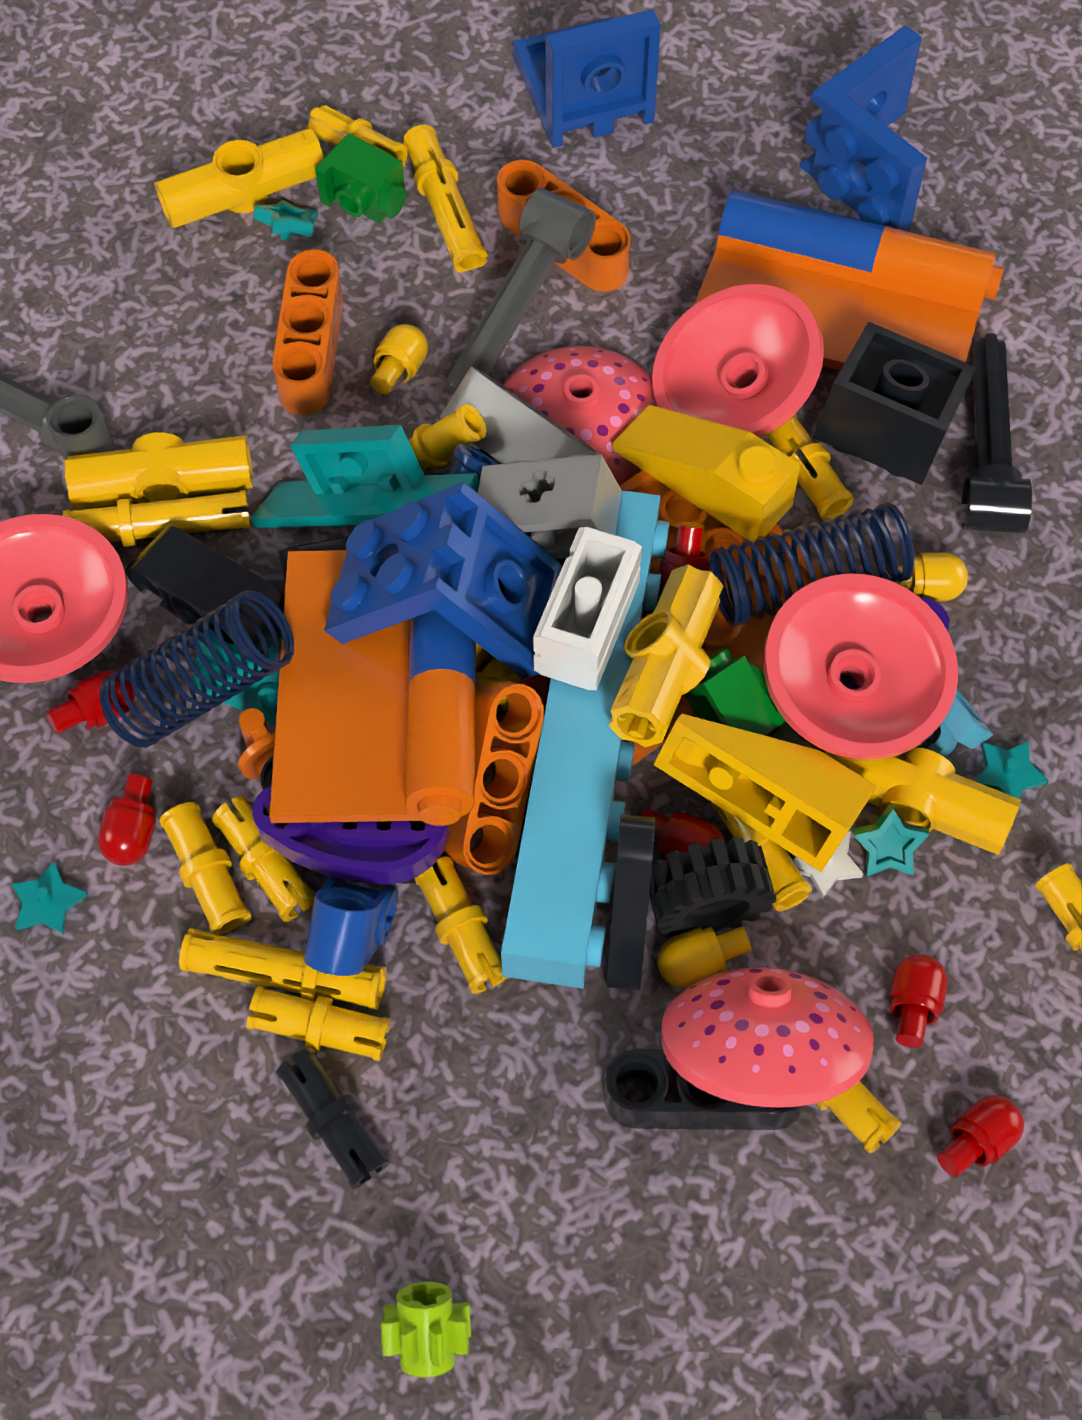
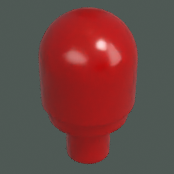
(685, 552)
(85, 704)
(128, 823)
(681, 831)
(921, 988)
(987, 1127)

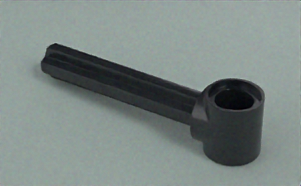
(995, 490)

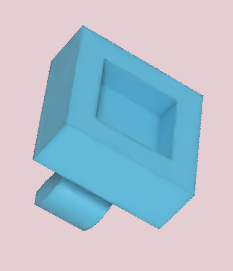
(960, 726)

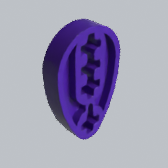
(357, 853)

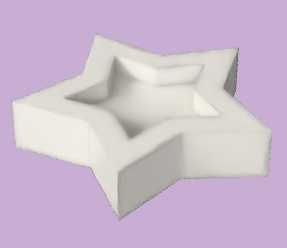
(838, 868)

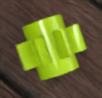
(425, 1329)

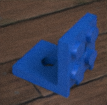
(592, 73)
(855, 149)
(448, 560)

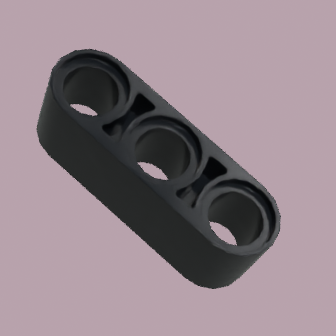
(199, 579)
(674, 1105)

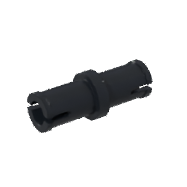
(332, 1117)

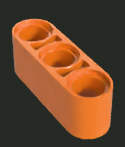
(607, 256)
(308, 332)
(503, 803)

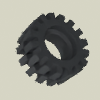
(711, 887)

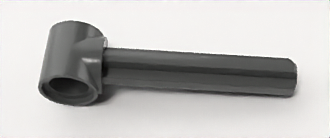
(552, 234)
(66, 425)

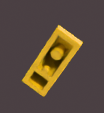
(713, 467)
(769, 784)

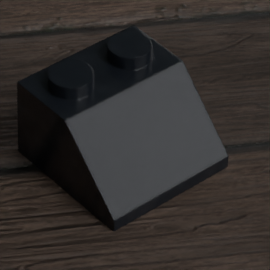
(893, 402)

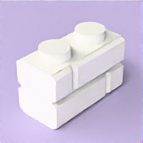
(587, 608)

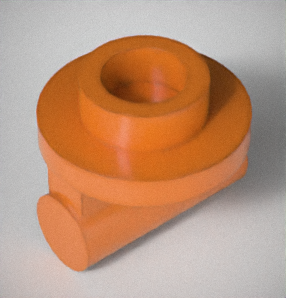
(257, 741)

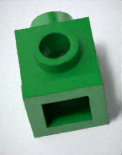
(362, 180)
(734, 695)

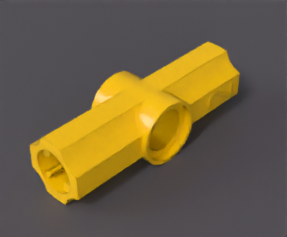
(239, 177)
(159, 470)
(666, 656)
(933, 796)

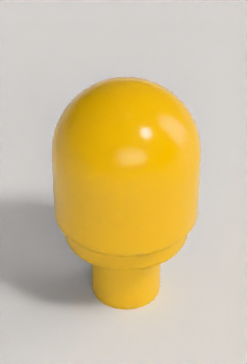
(399, 350)
(937, 576)
(699, 954)

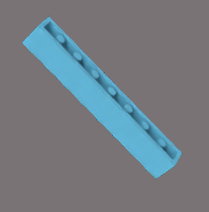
(572, 798)

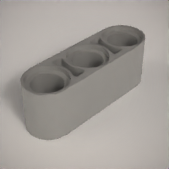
(512, 424)

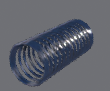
(881, 543)
(244, 646)

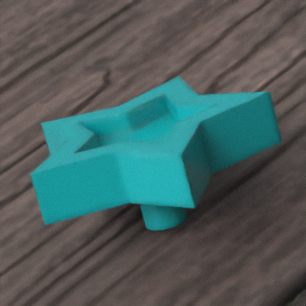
(286, 219)
(1009, 770)
(890, 843)
(46, 901)

